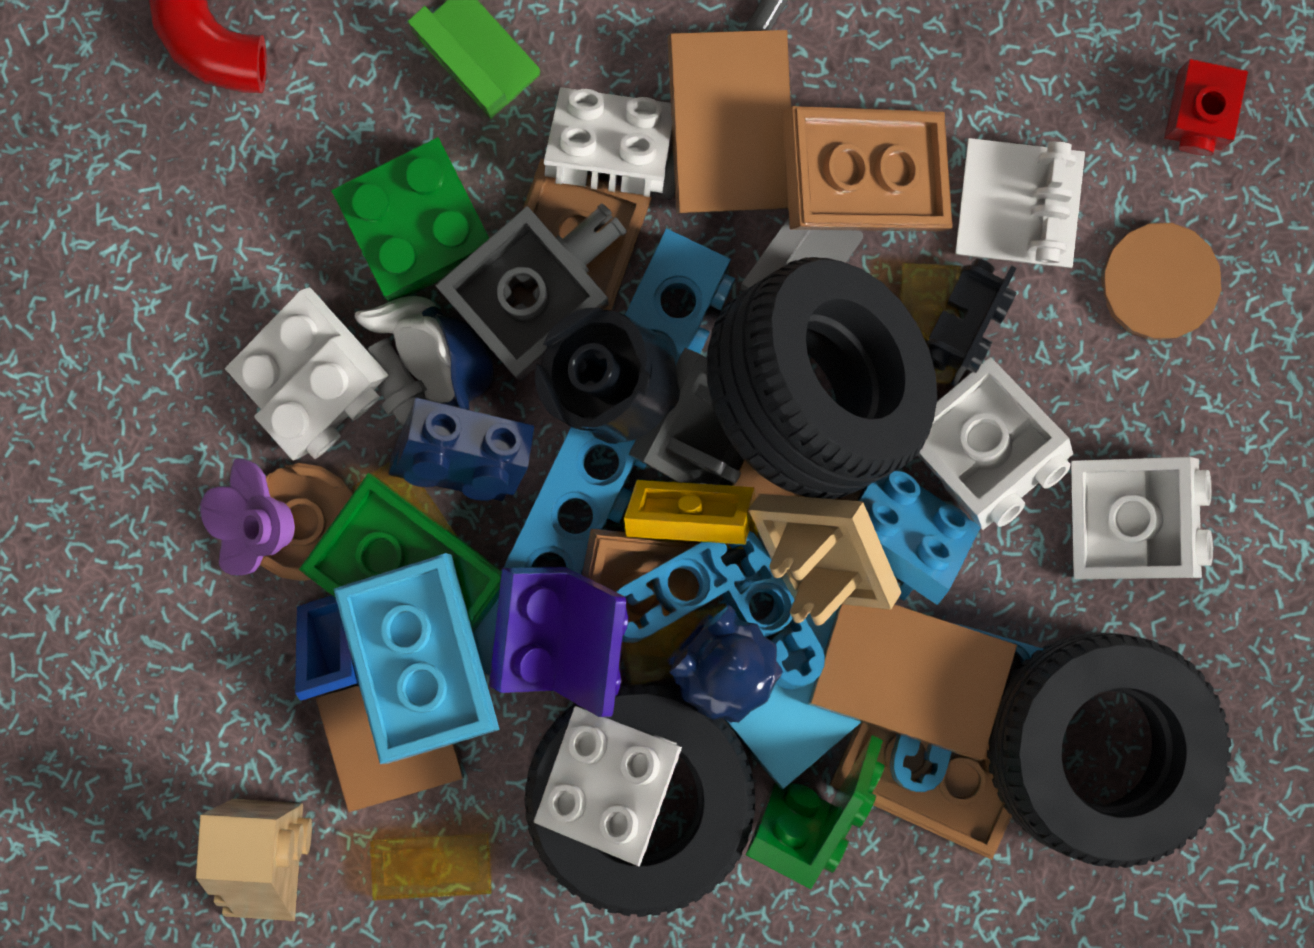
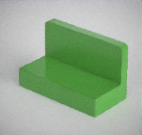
(475, 52)

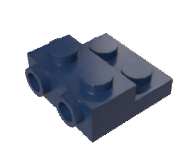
(462, 451)

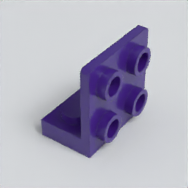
(558, 637)

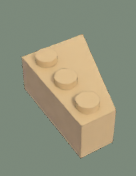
(253, 857)

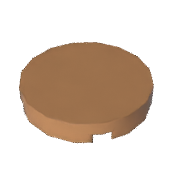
(1161, 281)
(319, 501)

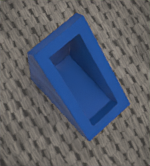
(321, 650)

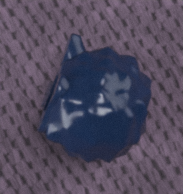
(725, 667)

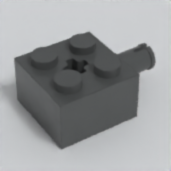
(529, 255)

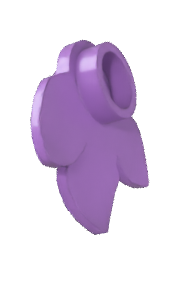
(246, 519)

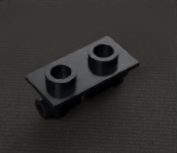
(982, 299)

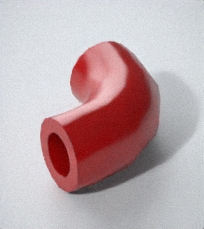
(208, 48)

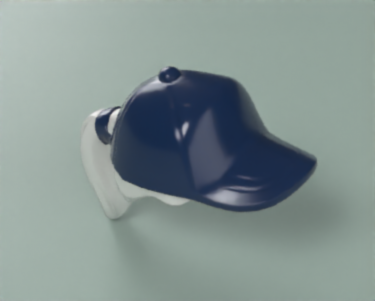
(435, 349)

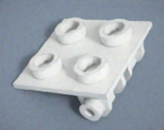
(611, 138)
(1020, 202)
(608, 785)

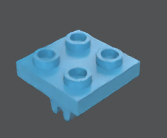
(918, 534)

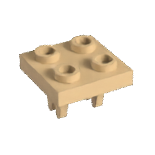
(824, 554)

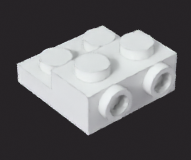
(307, 376)
(993, 446)
(1140, 518)

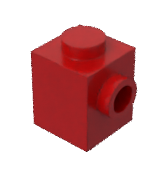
(1205, 107)

